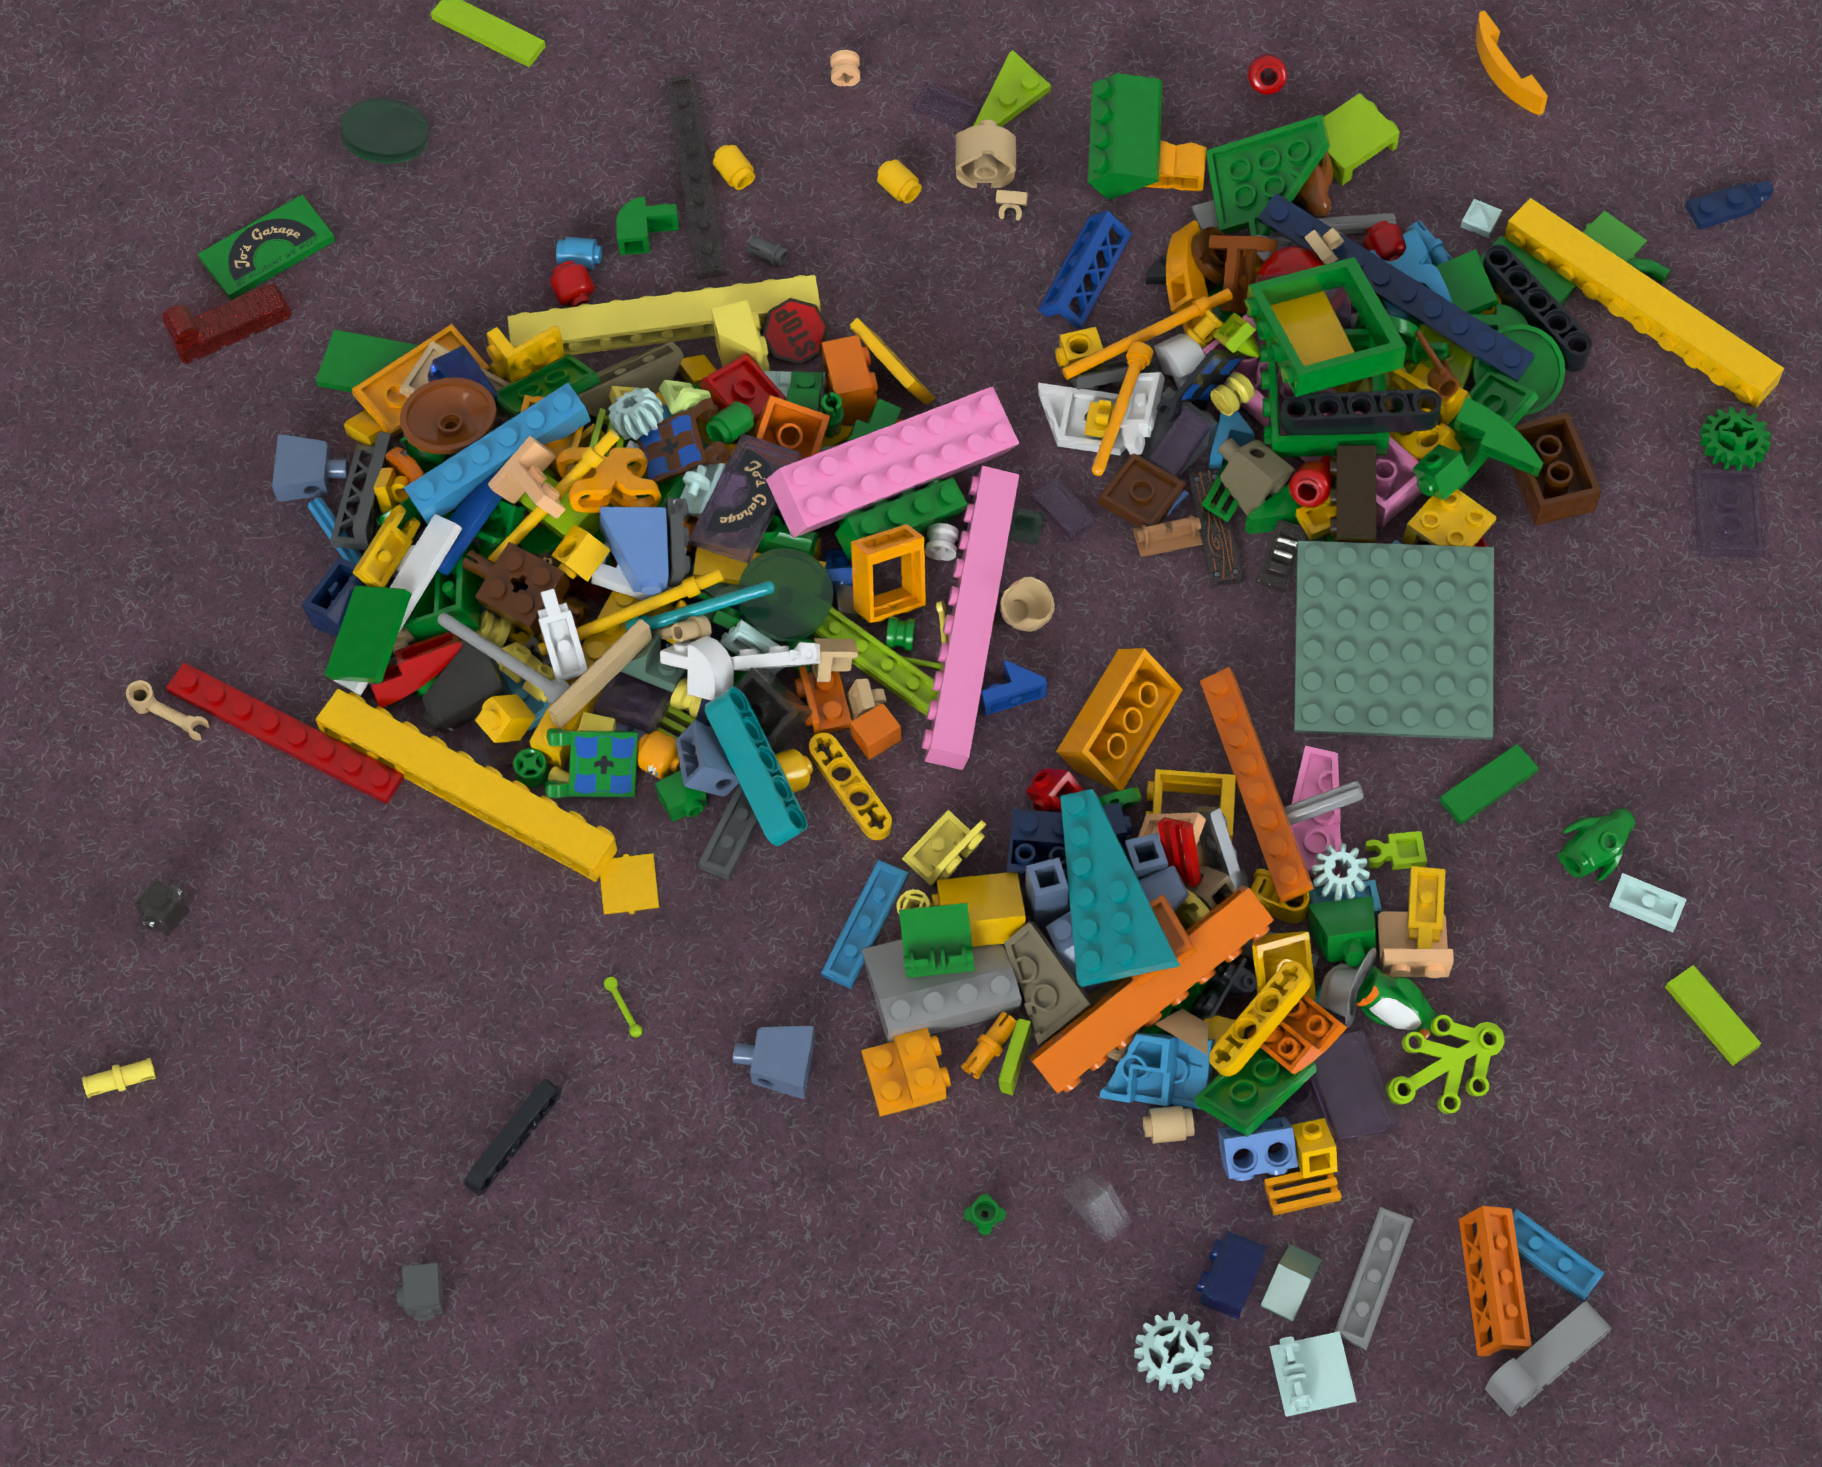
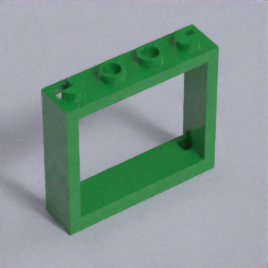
(1333, 372)
(1315, 444)

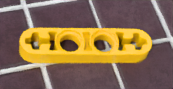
(852, 785)
(1265, 1021)

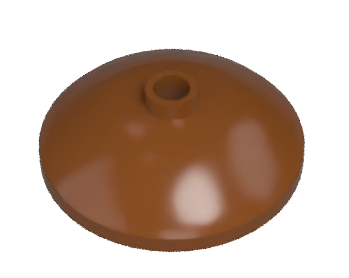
(448, 415)

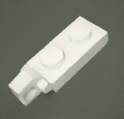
(1142, 411)
(561, 638)
(777, 657)

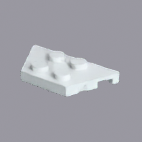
(1067, 416)

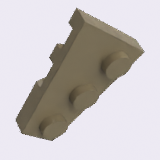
(1046, 982)

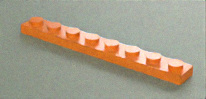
(1256, 785)

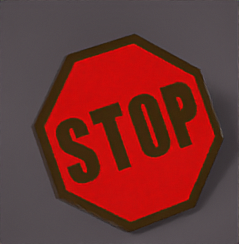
(795, 331)

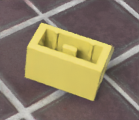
(738, 333)

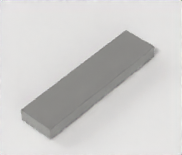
(1373, 1277)

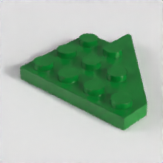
(1257, 167)

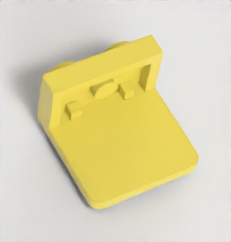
(941, 846)

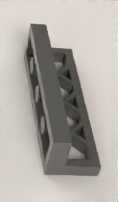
(368, 509)

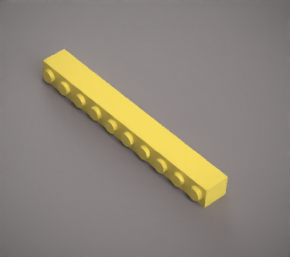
(656, 318)

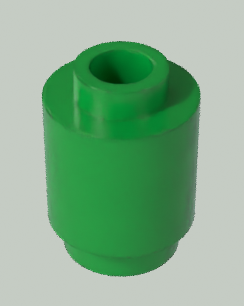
(730, 423)

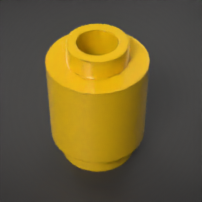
(733, 166)
(898, 181)

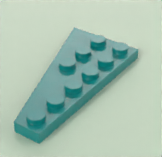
(1109, 910)

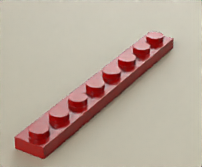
(285, 733)

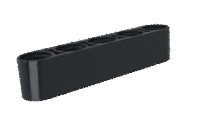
(1533, 294)
(1373, 403)

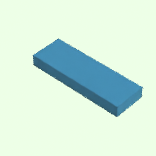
(1554, 1258)

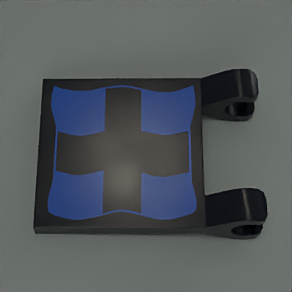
(1207, 376)

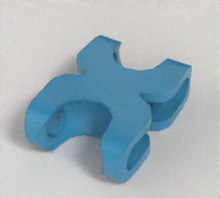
(1417, 265)

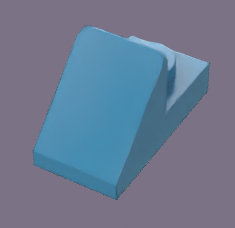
(1229, 427)

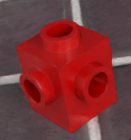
(1049, 786)

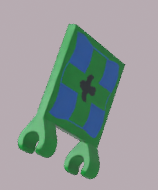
(598, 763)

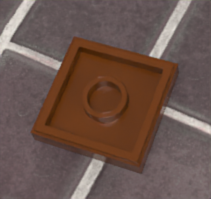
(1141, 492)

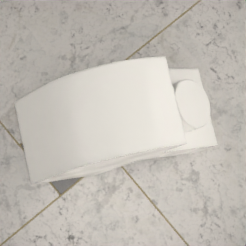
(1179, 357)
(706, 664)

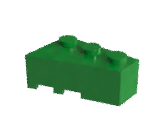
(449, 595)

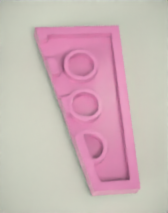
(1317, 775)

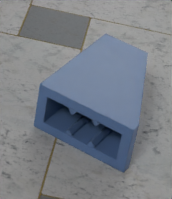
(638, 544)

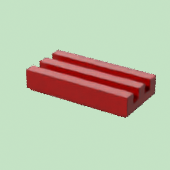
(1175, 850)

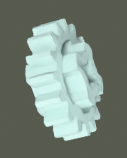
(1161, 1345)

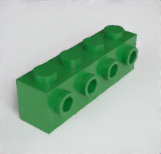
(934, 504)

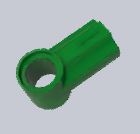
(779, 536)

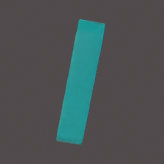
(756, 766)

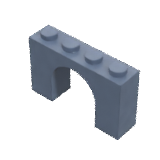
(1049, 891)

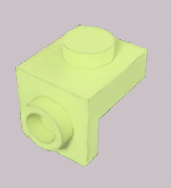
(681, 396)

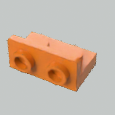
(825, 700)

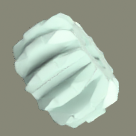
(636, 413)
(1326, 868)

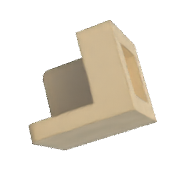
(834, 656)

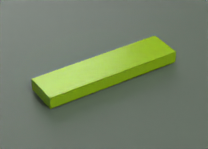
(489, 30)

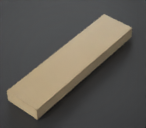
(600, 673)

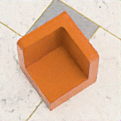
(875, 731)

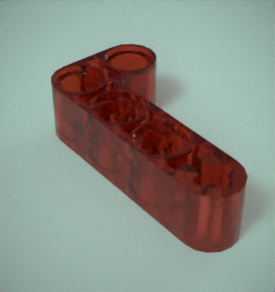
(225, 323)

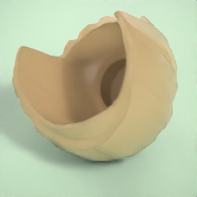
(1027, 604)

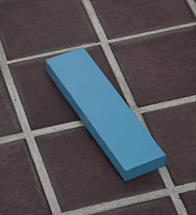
(864, 923)

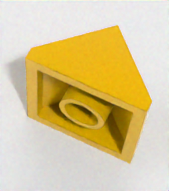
(1277, 949)

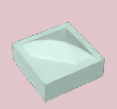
(1481, 218)

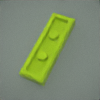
(1713, 1015)

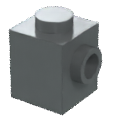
(421, 1291)

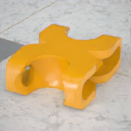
(610, 481)

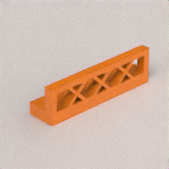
(1498, 1277)

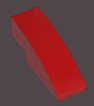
(415, 667)

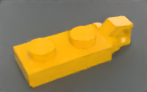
(1425, 905)

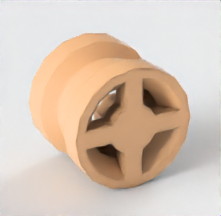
(845, 68)

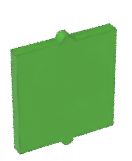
(1615, 236)

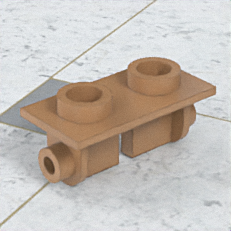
(1168, 536)

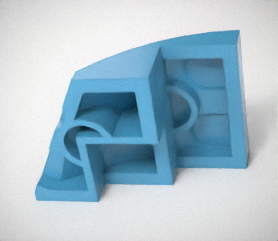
(1160, 1072)

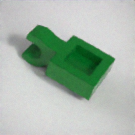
(725, 617)

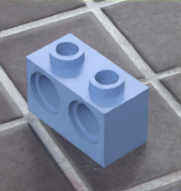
(1258, 1159)

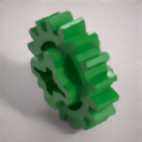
(1732, 436)

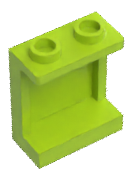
(1357, 134)

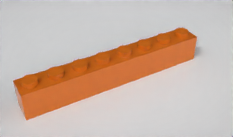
(1129, 1007)

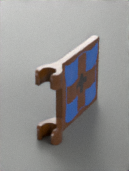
(679, 444)

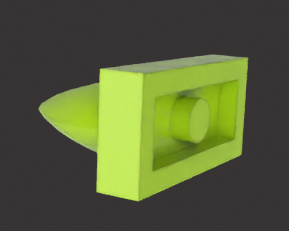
(1237, 335)

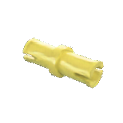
(118, 1077)

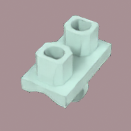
(700, 486)

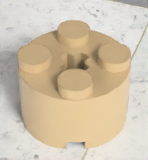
(985, 155)

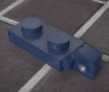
(1728, 203)

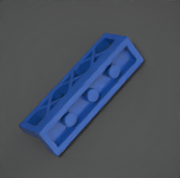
(1076, 265)

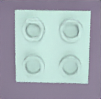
(1312, 1373)

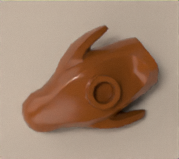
(1316, 188)

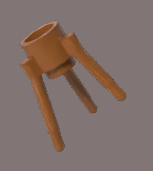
(1441, 376)

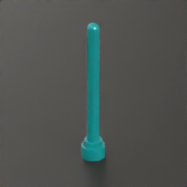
(705, 606)

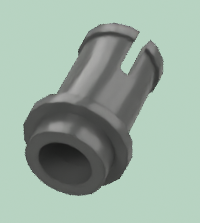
(775, 253)

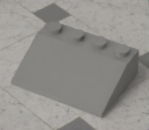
(943, 999)

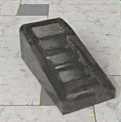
(1284, 536)

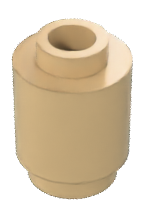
(1168, 1124)

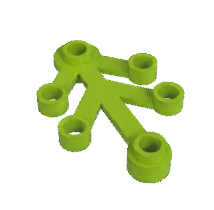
(1450, 1060)

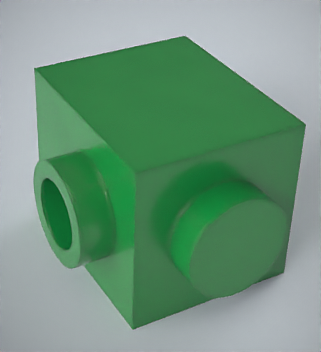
(1441, 472)
(678, 799)

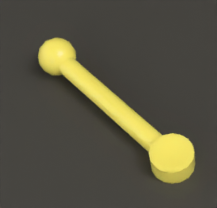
(941, 608)

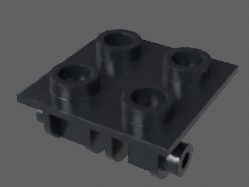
(1228, 980)

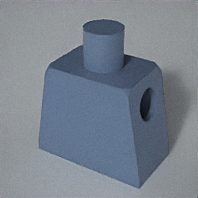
(304, 468)
(704, 761)
(779, 1058)

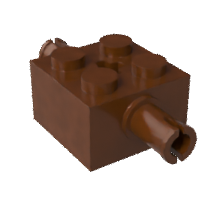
(505, 579)

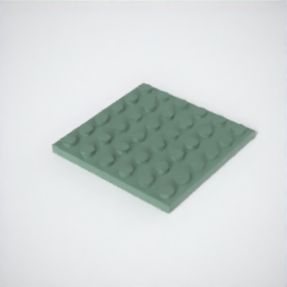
(1394, 640)

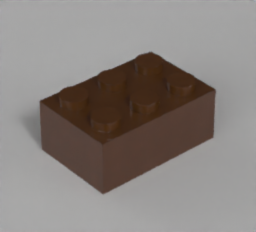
(1566, 477)

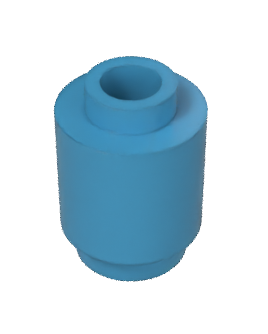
(580, 250)

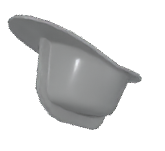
(1342, 985)

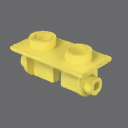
(524, 655)

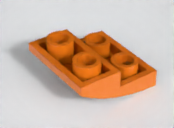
(1302, 1035)

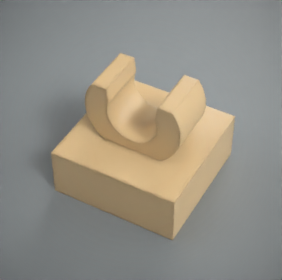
(1013, 200)
(1324, 245)
(862, 698)

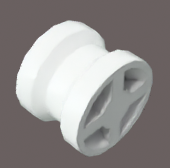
(941, 542)

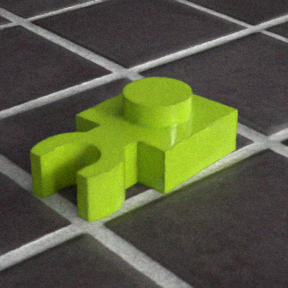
(1401, 849)

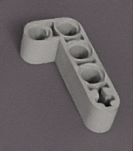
(1547, 1359)

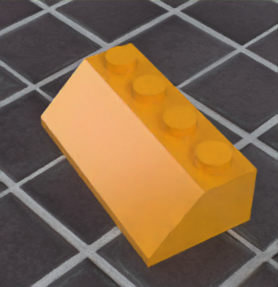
(1120, 718)

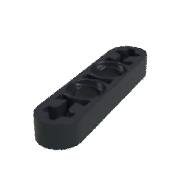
(512, 1137)

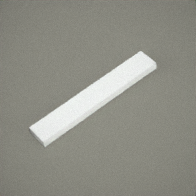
(419, 570)

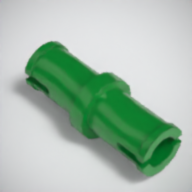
(832, 408)

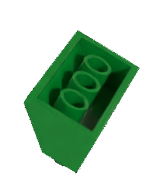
(1124, 134)

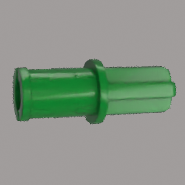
(1416, 353)

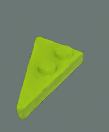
(1013, 91)

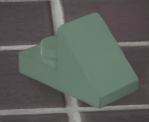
(648, 668)

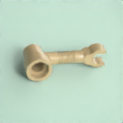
(688, 630)
(142, 690)

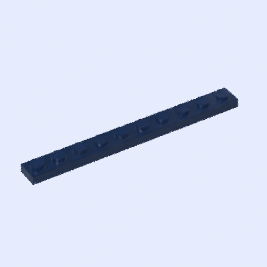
(1407, 293)

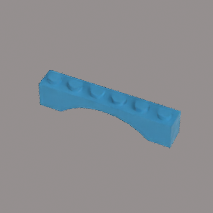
(455, 478)

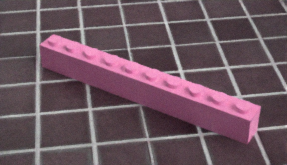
(971, 618)

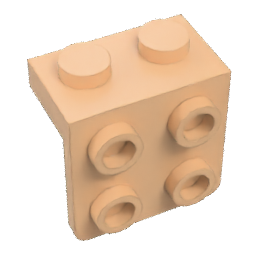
(1399, 954)

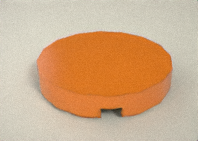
(402, 465)

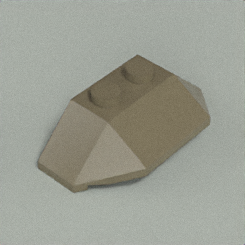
(640, 371)

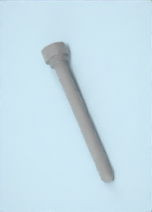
(552, 689)

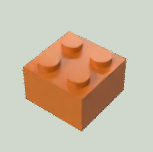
(850, 377)

